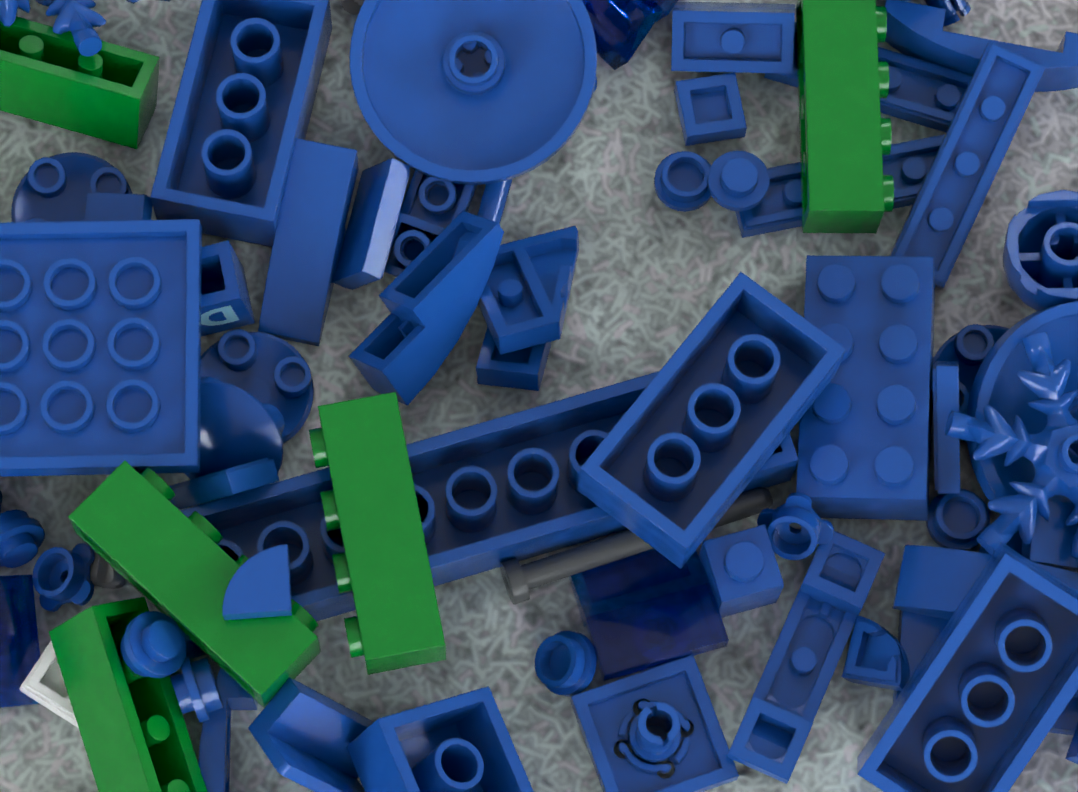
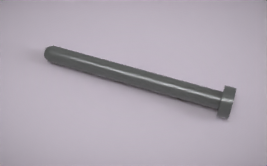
(522, 578)

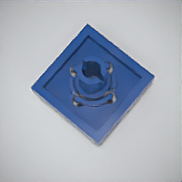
(670, 699)

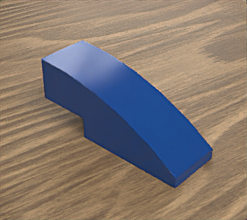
(308, 241)
(429, 307)

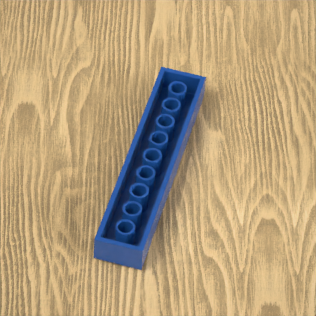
(479, 495)

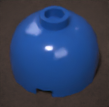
(1043, 250)

